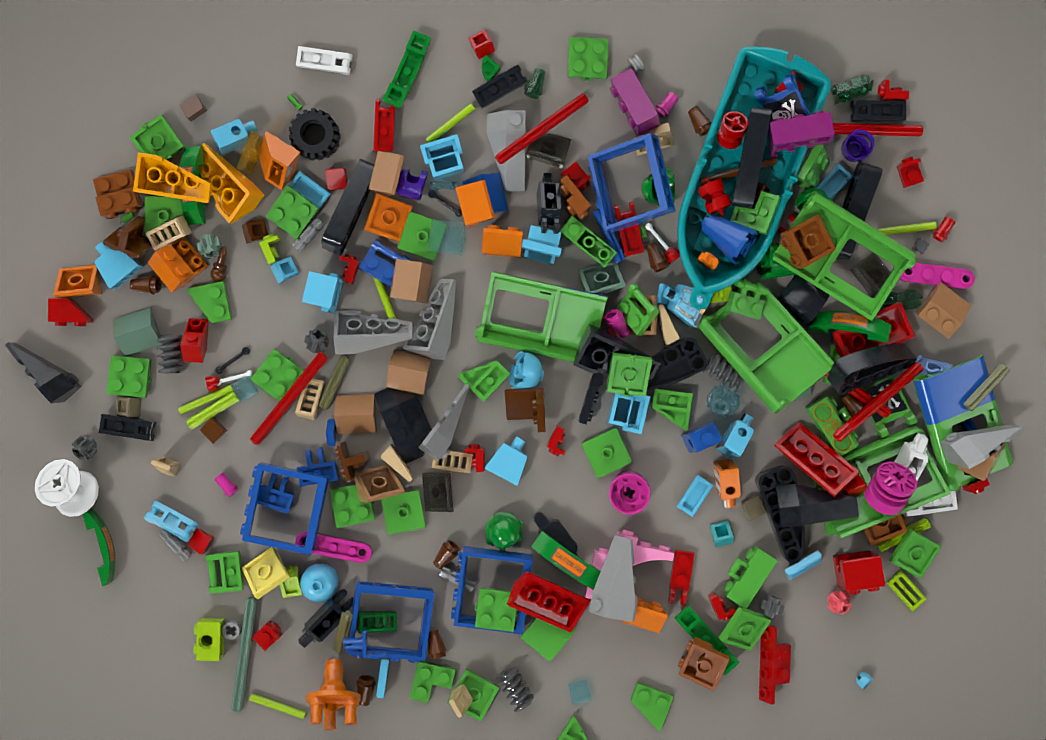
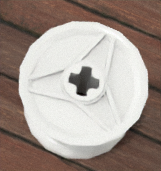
(66, 488)

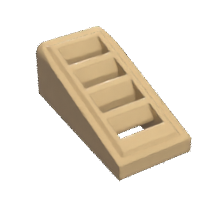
(664, 134)
(178, 226)
(668, 330)
(316, 400)
(393, 459)
(435, 464)
(166, 466)
(460, 700)

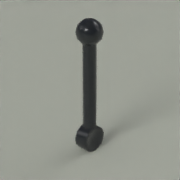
(432, 194)
(245, 351)

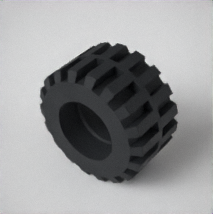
(308, 119)

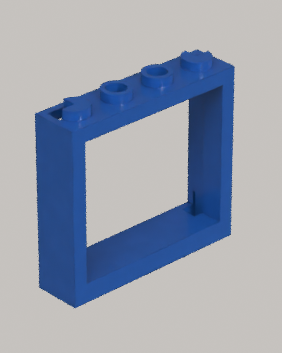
(659, 175)
(318, 505)
(467, 620)
(395, 654)

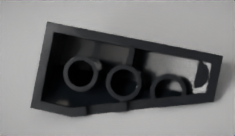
(596, 351)
(51, 380)
(807, 505)

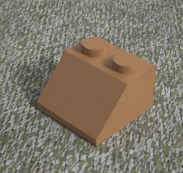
(944, 310)

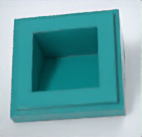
(722, 534)

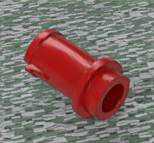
(943, 230)

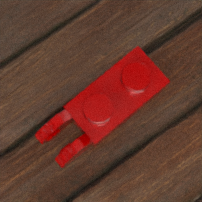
(681, 575)

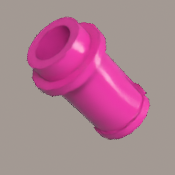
(665, 106)
(227, 486)

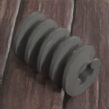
(169, 353)
(724, 371)
(516, 688)

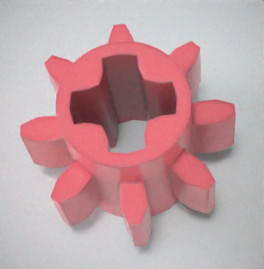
(839, 602)

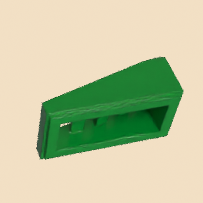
(376, 628)

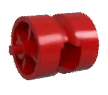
(732, 130)
(714, 196)

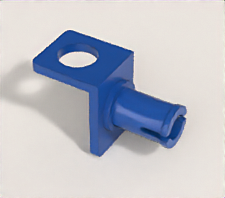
(362, 644)

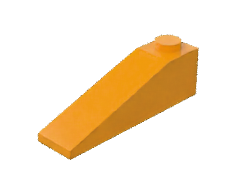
(162, 178)
(230, 188)

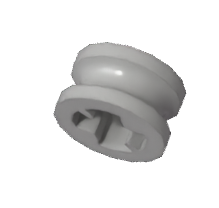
(635, 63)
(231, 636)

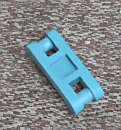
(171, 521)

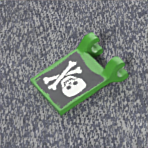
(897, 404)

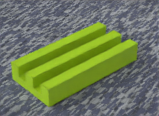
(895, 578)

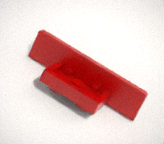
(774, 664)

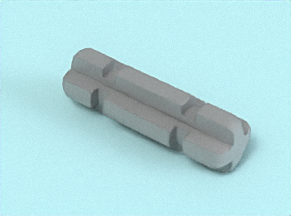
(308, 234)
(175, 545)
(446, 573)

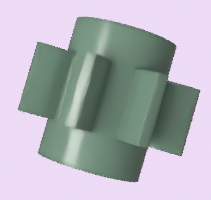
(209, 245)

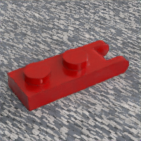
(384, 128)
(630, 236)

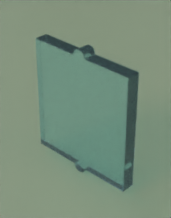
(446, 237)

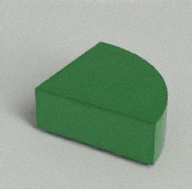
(489, 68)

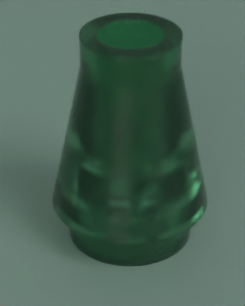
(535, 84)

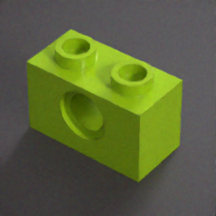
(213, 628)

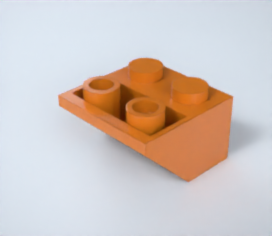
(277, 160)
(502, 242)
(177, 264)
(649, 615)

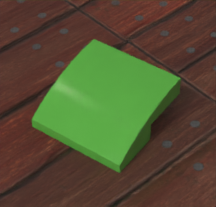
(545, 638)

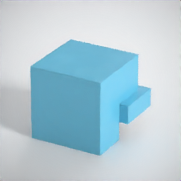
(443, 157)
(542, 246)
(323, 290)
(628, 412)

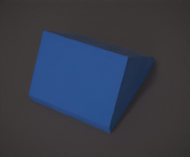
(495, 190)

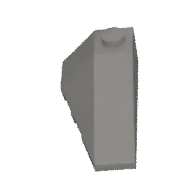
(503, 130)
(434, 329)
(362, 333)
(974, 446)
(614, 589)

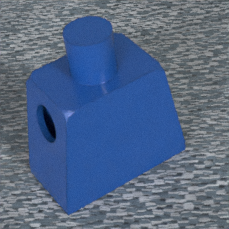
(702, 437)

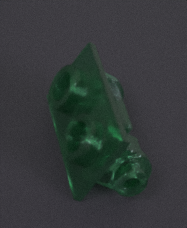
(860, 87)
(909, 298)

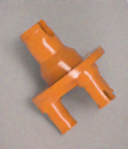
(331, 697)

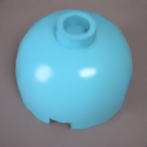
(526, 371)
(319, 582)

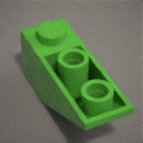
(586, 241)

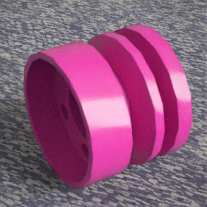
(890, 488)
(622, 501)

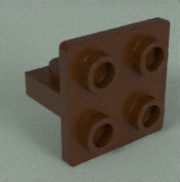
(129, 239)
(349, 462)

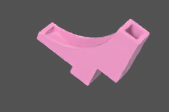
(642, 553)

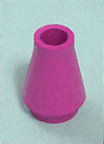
(617, 322)

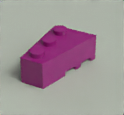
(634, 102)
(799, 131)

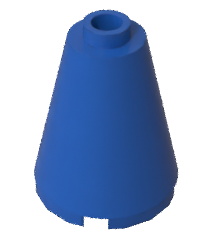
(730, 237)

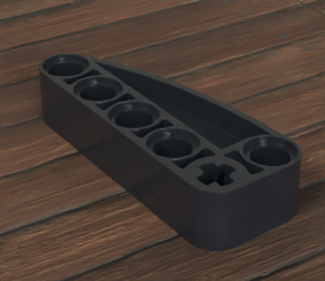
(751, 157)
(859, 197)
(348, 209)
(869, 366)
(679, 368)
(796, 533)

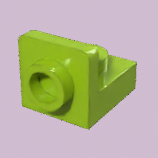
(270, 252)
(721, 296)
(291, 586)

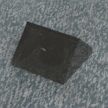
(549, 149)
(871, 273)
(438, 491)

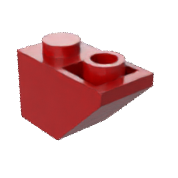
(66, 311)
(195, 340)

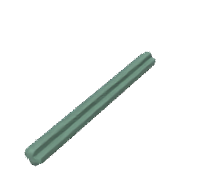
(244, 654)

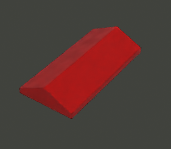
(901, 331)
(816, 459)
(547, 601)

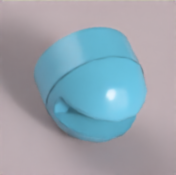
(864, 681)

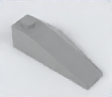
(441, 435)

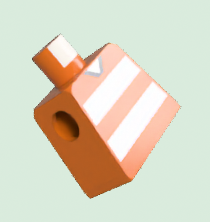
(727, 481)

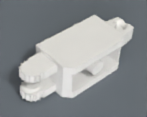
(914, 455)

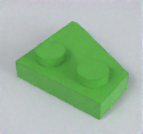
(652, 703)

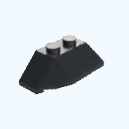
(404, 421)

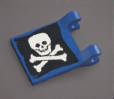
(784, 103)

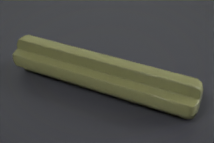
(334, 382)
(986, 387)
(343, 631)

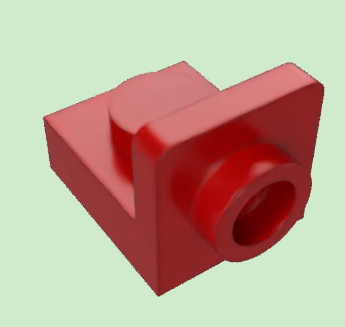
(894, 94)
(910, 172)
(577, 176)
(350, 271)
(556, 437)
(477, 461)
(718, 605)
(268, 635)

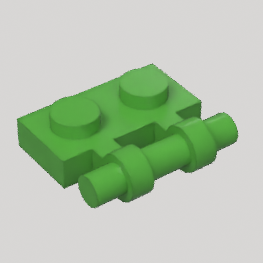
(746, 305)

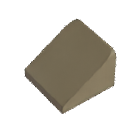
(128, 406)
(753, 508)

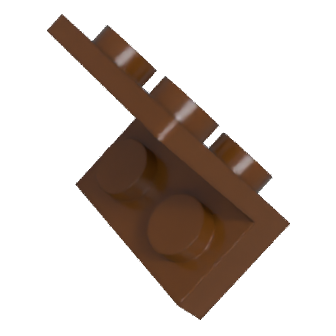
(526, 404)

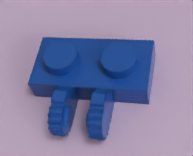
(322, 468)
(276, 498)

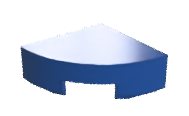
(331, 432)

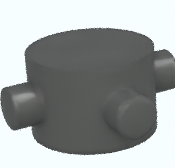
(920, 245)

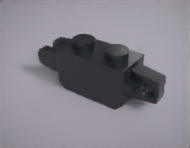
(548, 203)
(556, 531)
(325, 619)

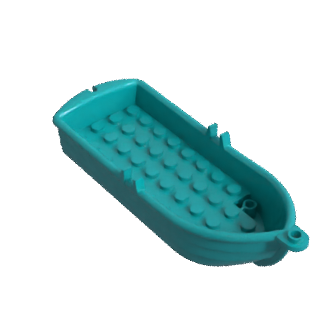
(751, 70)

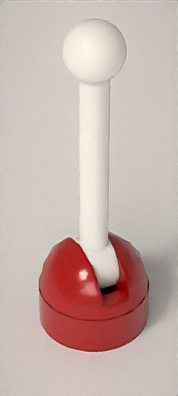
(671, 253)
(213, 382)

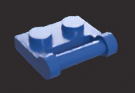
(378, 267)

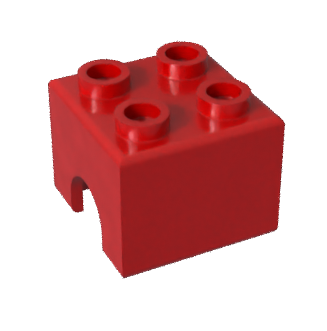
(859, 571)

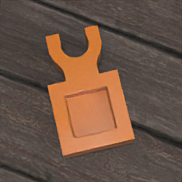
(708, 260)

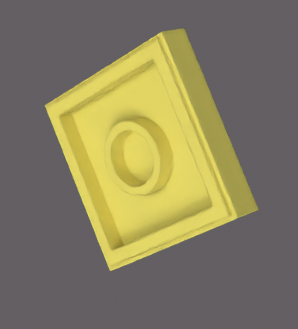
(265, 572)

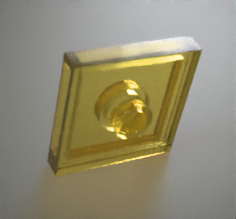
(250, 154)

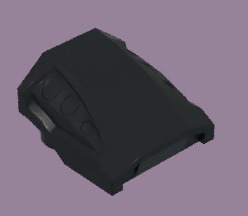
(802, 299)

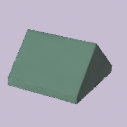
(602, 280)
(136, 331)

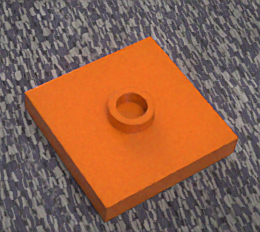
(387, 217)

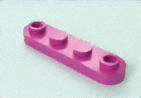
(935, 274)
(338, 547)

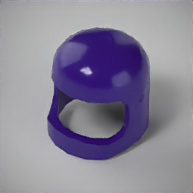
(856, 147)
(411, 186)

